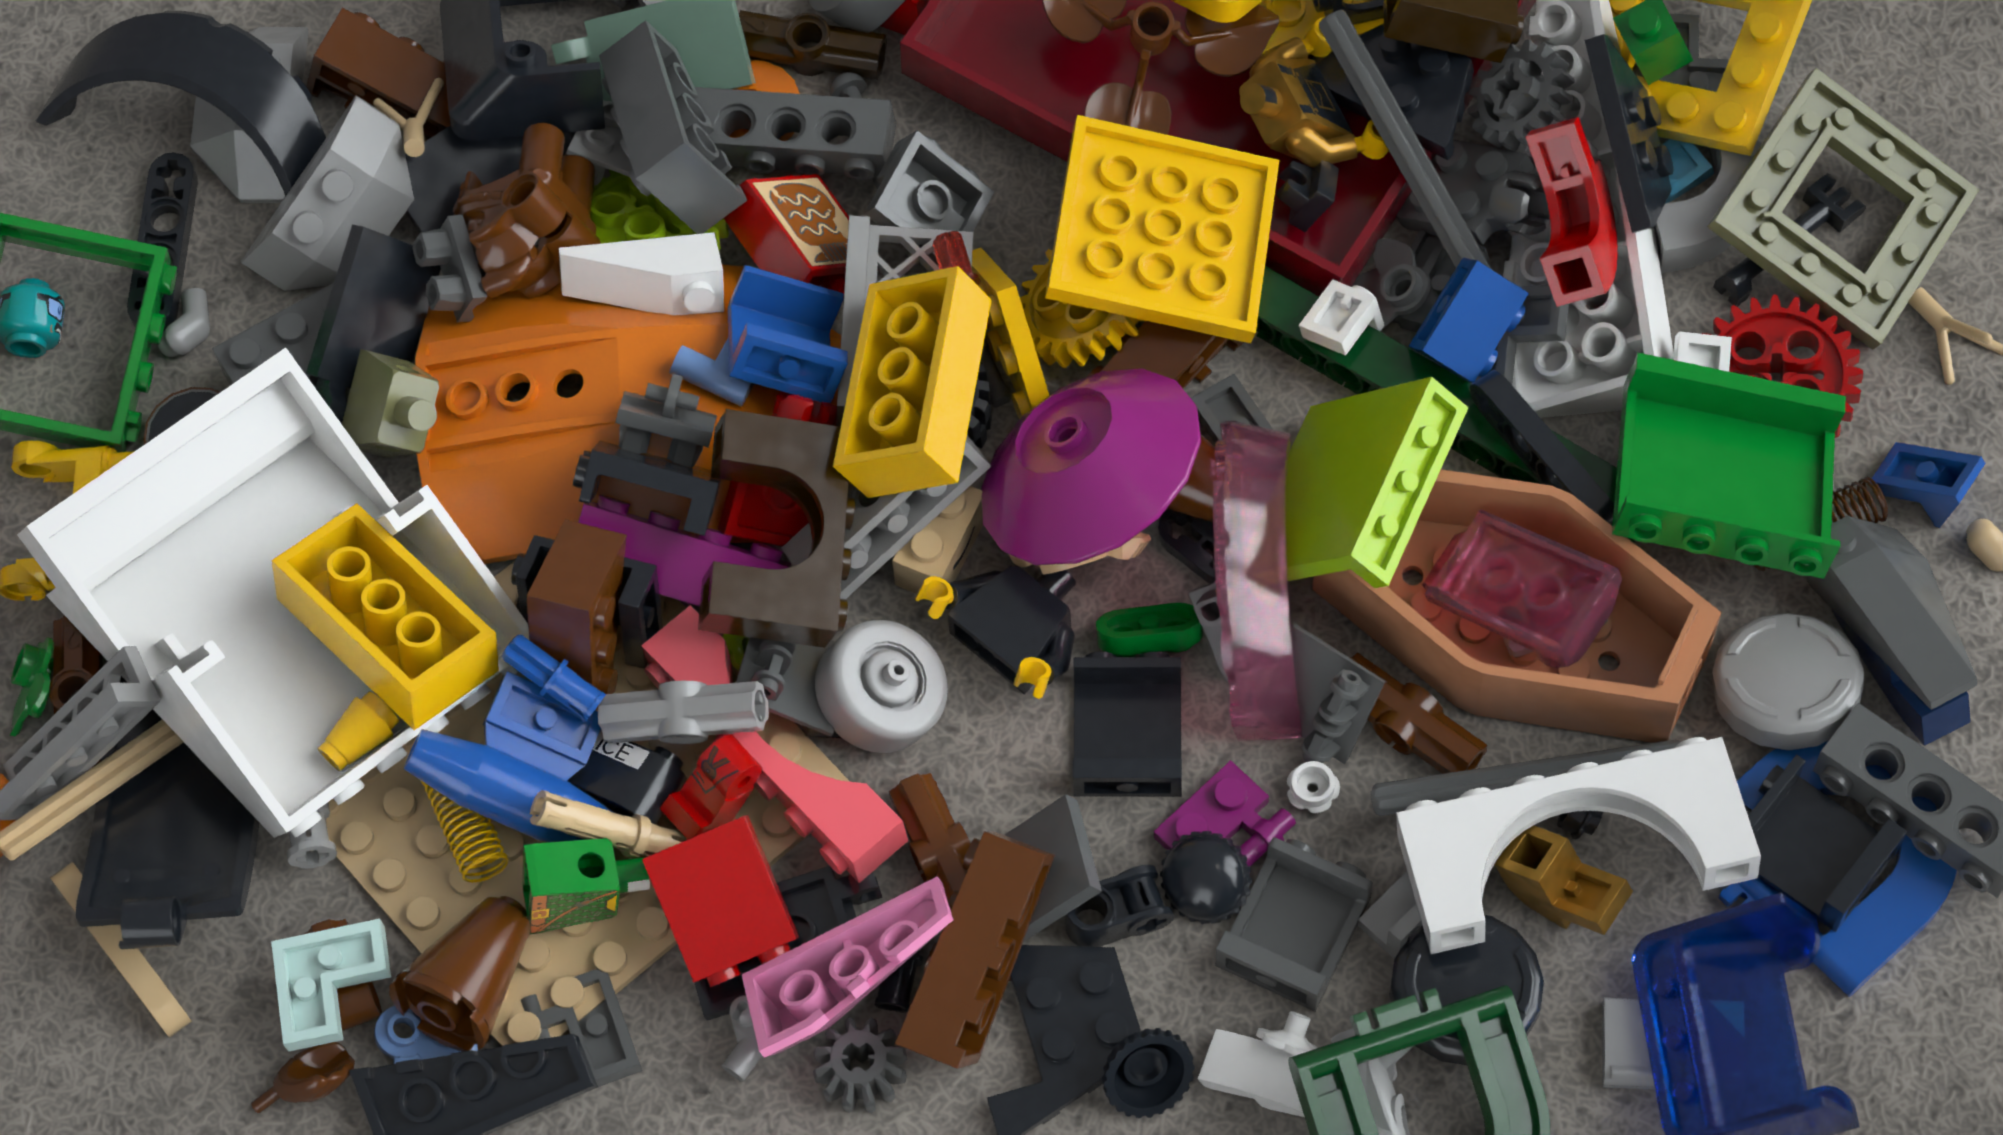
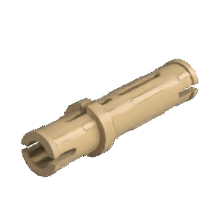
(631, 835)

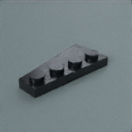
(473, 1088)

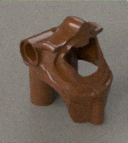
(540, 200)

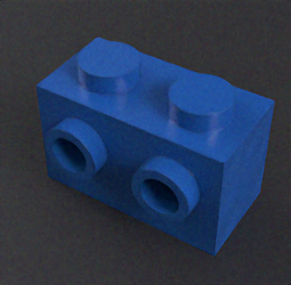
(1470, 320)

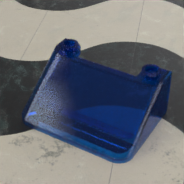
(1726, 1027)

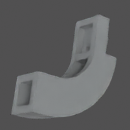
(1682, 226)

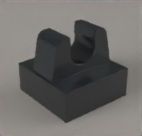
(1308, 191)

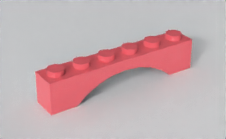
(843, 816)

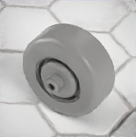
(881, 686)

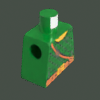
(576, 882)

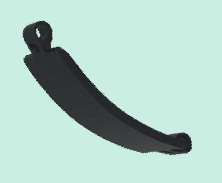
(166, 850)

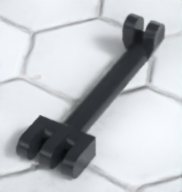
(1821, 210)

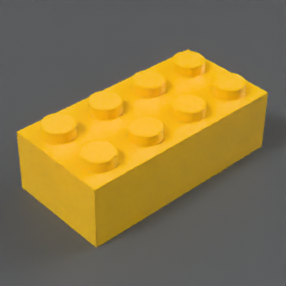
(912, 383)
(385, 616)

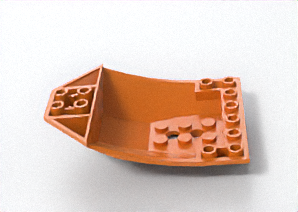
(512, 465)

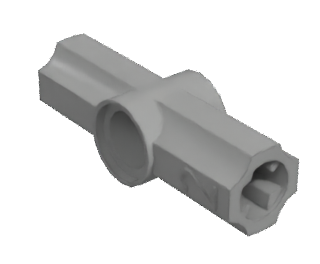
(683, 712)

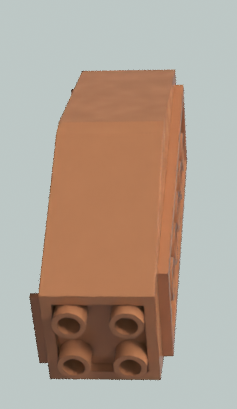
(1655, 629)

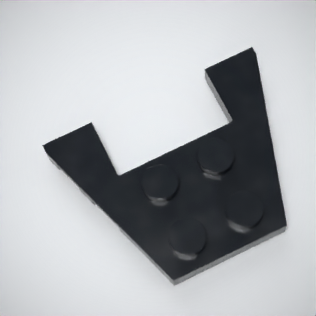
(1074, 1018)

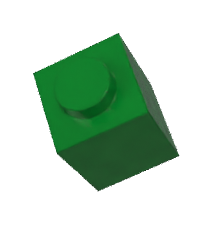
(1653, 39)

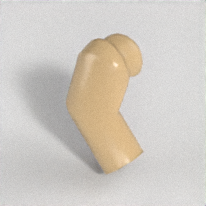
(1986, 543)

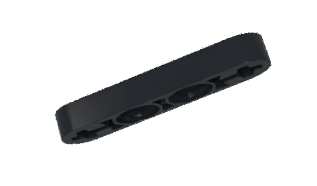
(177, 239)
(1536, 442)

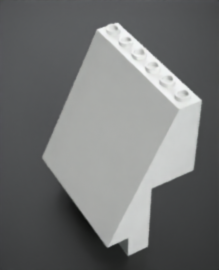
(180, 564)

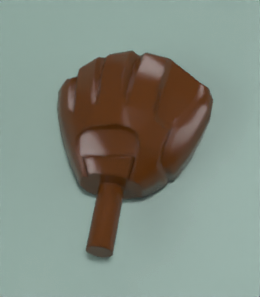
(308, 1076)

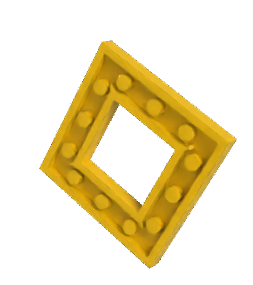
(1738, 109)

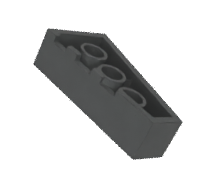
(667, 130)

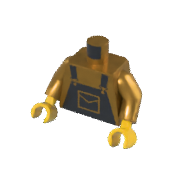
(1298, 109)

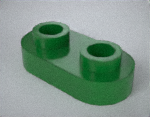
(1149, 629)

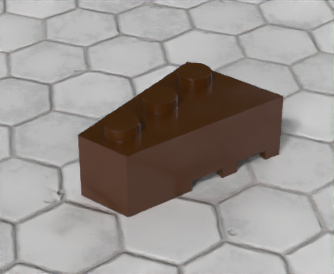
(375, 64)
(576, 602)

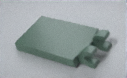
(702, 31)

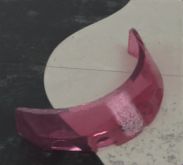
(1254, 581)

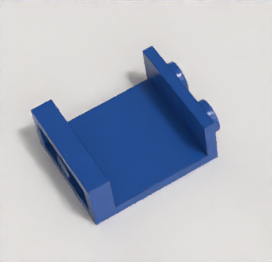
(783, 335)

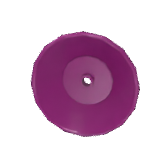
(1090, 467)

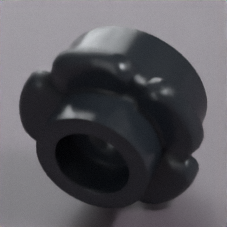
(1580, 822)

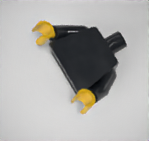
(1009, 622)

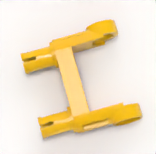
(53, 464)

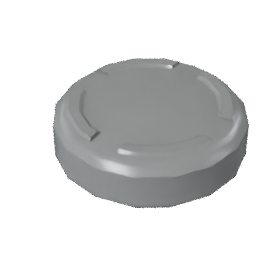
(1787, 680)

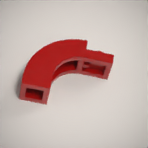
(1582, 218)

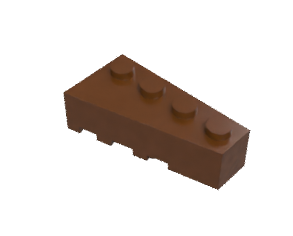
(976, 950)

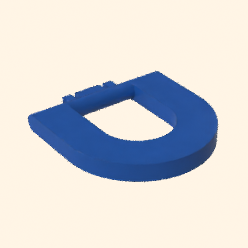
(1885, 917)

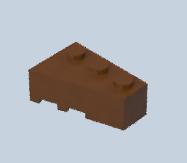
(1168, 352)

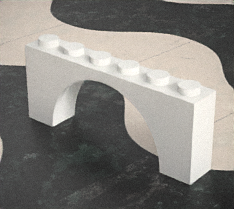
(1677, 791)

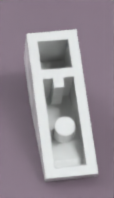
(647, 274)

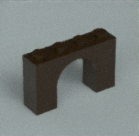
(1457, 26)
(797, 601)

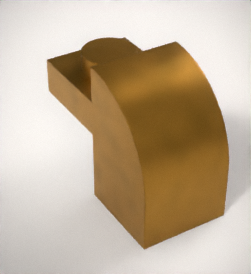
(1555, 883)

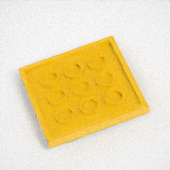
(1163, 229)

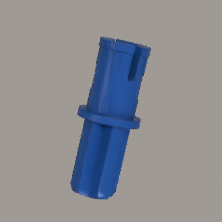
(553, 677)

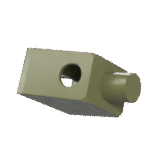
(390, 405)

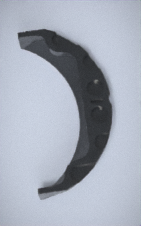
(214, 64)

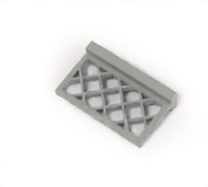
(861, 270)

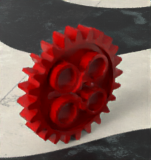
(1778, 331)

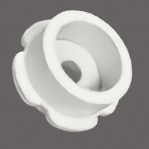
(1319, 775)

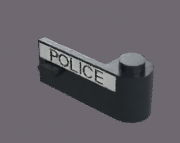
(630, 777)

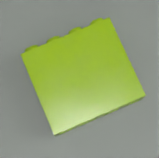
(1365, 477)

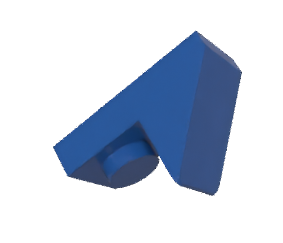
(1929, 477)

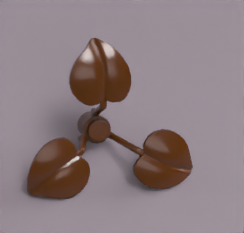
(1219, 49)

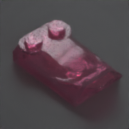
(1525, 588)

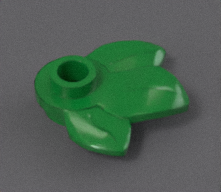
(33, 674)

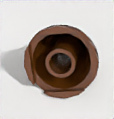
(465, 975)

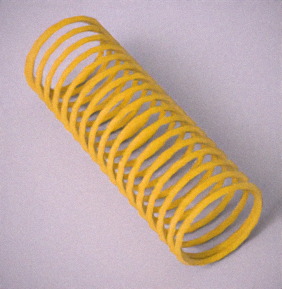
(491, 854)

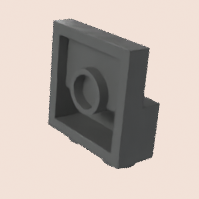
(927, 190)

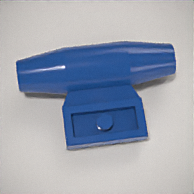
(527, 749)

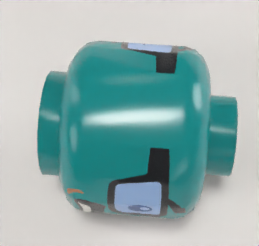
(30, 318)

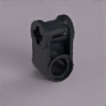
(1129, 908)

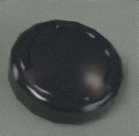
(1466, 972)

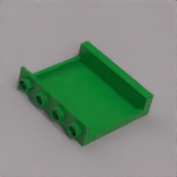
(1727, 465)

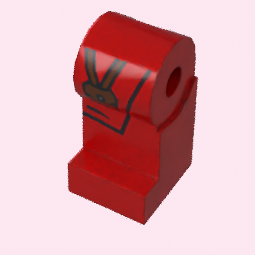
(715, 788)

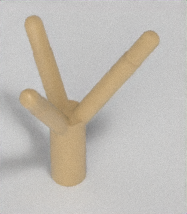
(413, 127)
(1944, 324)

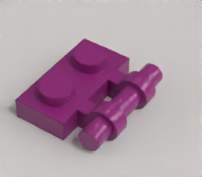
(1224, 807)

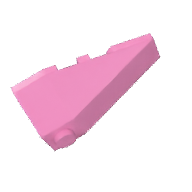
(832, 973)

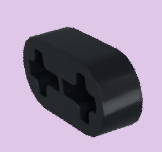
(1186, 550)

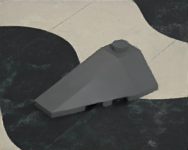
(1896, 609)

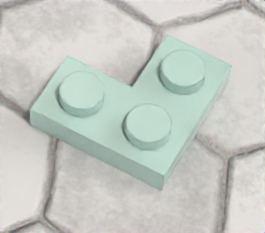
(311, 971)

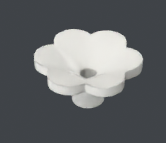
(1290, 1038)

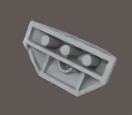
(226, 146)
(351, 179)

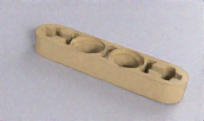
(128, 961)

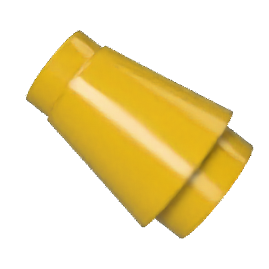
(359, 730)

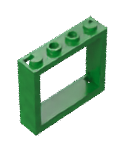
(148, 329)

